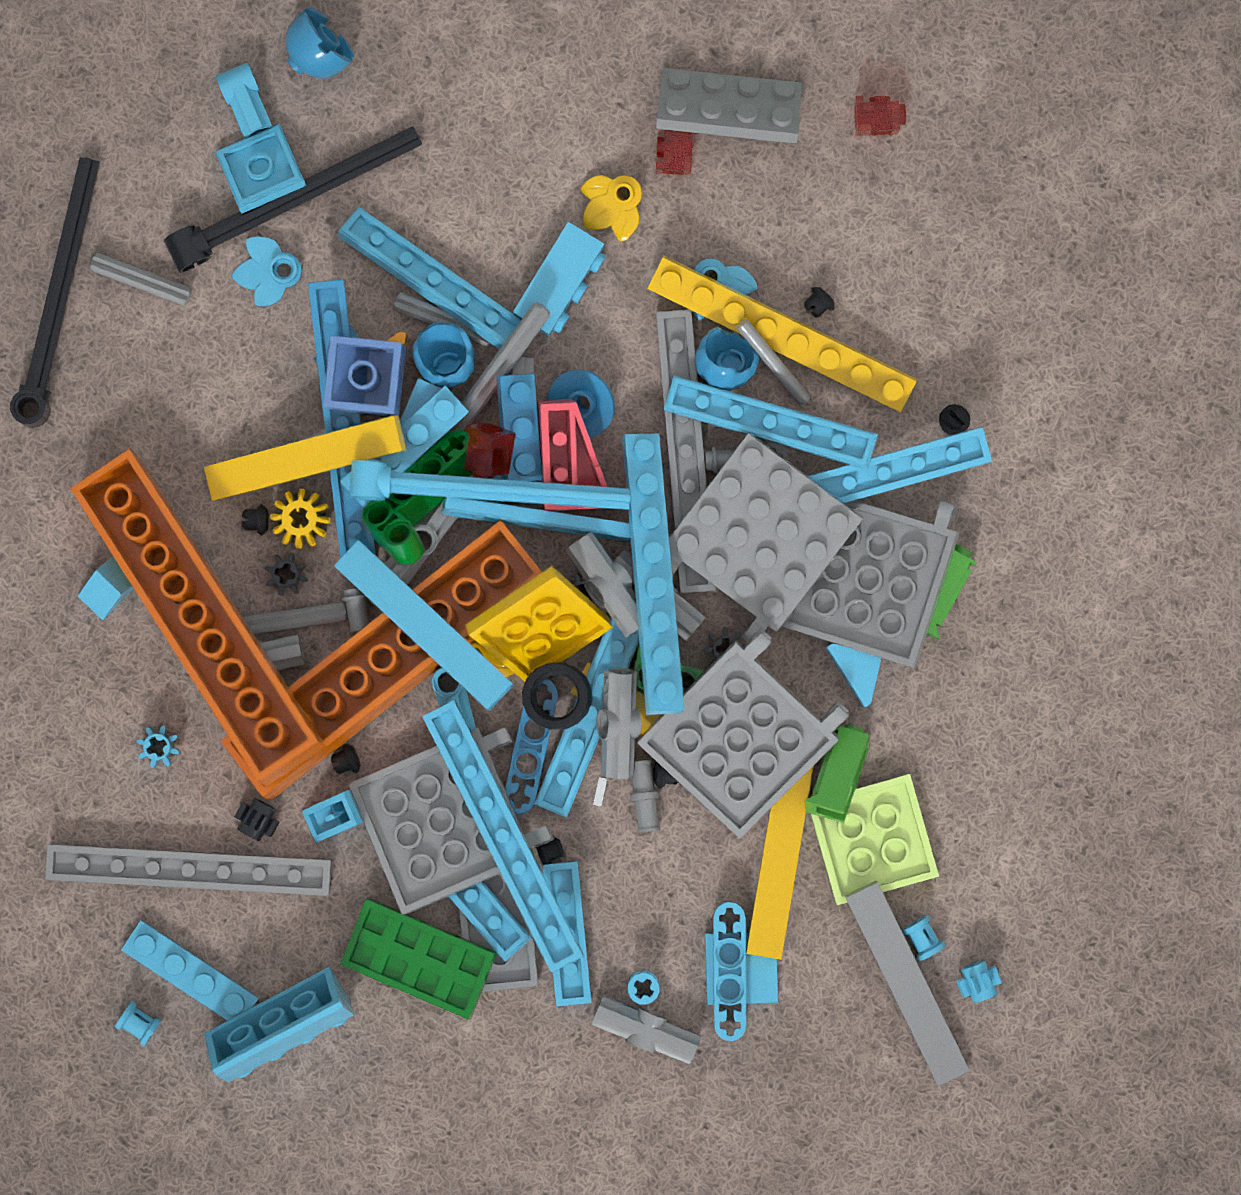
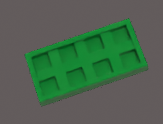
(418, 958)

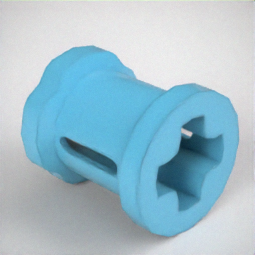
(923, 938)
(645, 998)
(138, 1023)

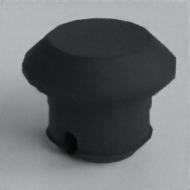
(820, 301)
(954, 419)
(257, 519)
(347, 760)
(662, 776)
(550, 851)

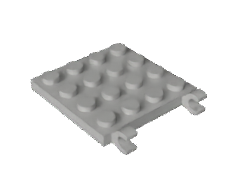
(762, 533)
(881, 585)
(741, 737)
(426, 829)

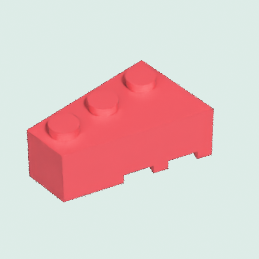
(566, 448)

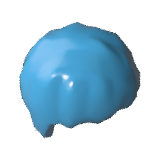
(444, 355)
(725, 359)

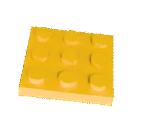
(539, 624)

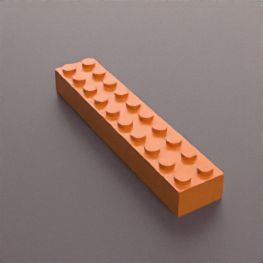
(198, 618)
(384, 662)

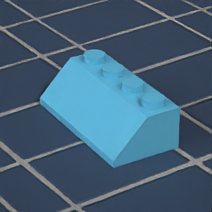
(277, 1025)

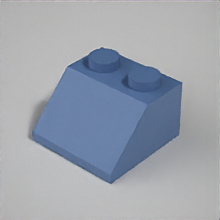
(364, 376)

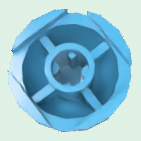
(314, 46)

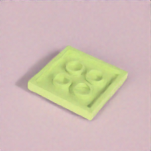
(878, 841)

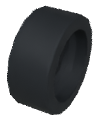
(529, 696)

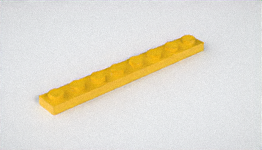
(783, 333)

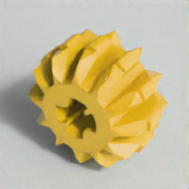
(289, 522)

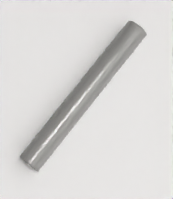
(773, 361)

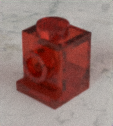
(878, 116)
(676, 153)
(489, 450)

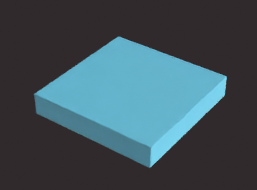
(260, 168)
(760, 973)

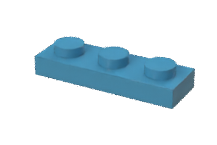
(519, 415)

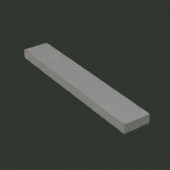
(907, 983)

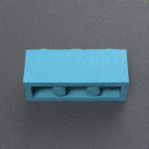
(562, 276)

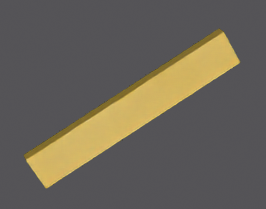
(305, 458)
(778, 871)

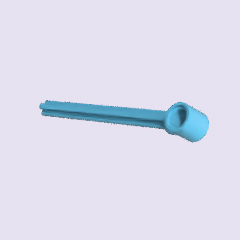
(375, 481)

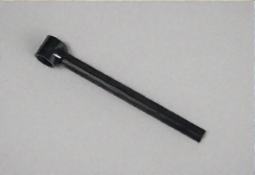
(194, 245)
(56, 298)

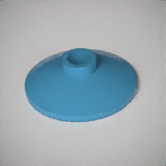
(581, 383)

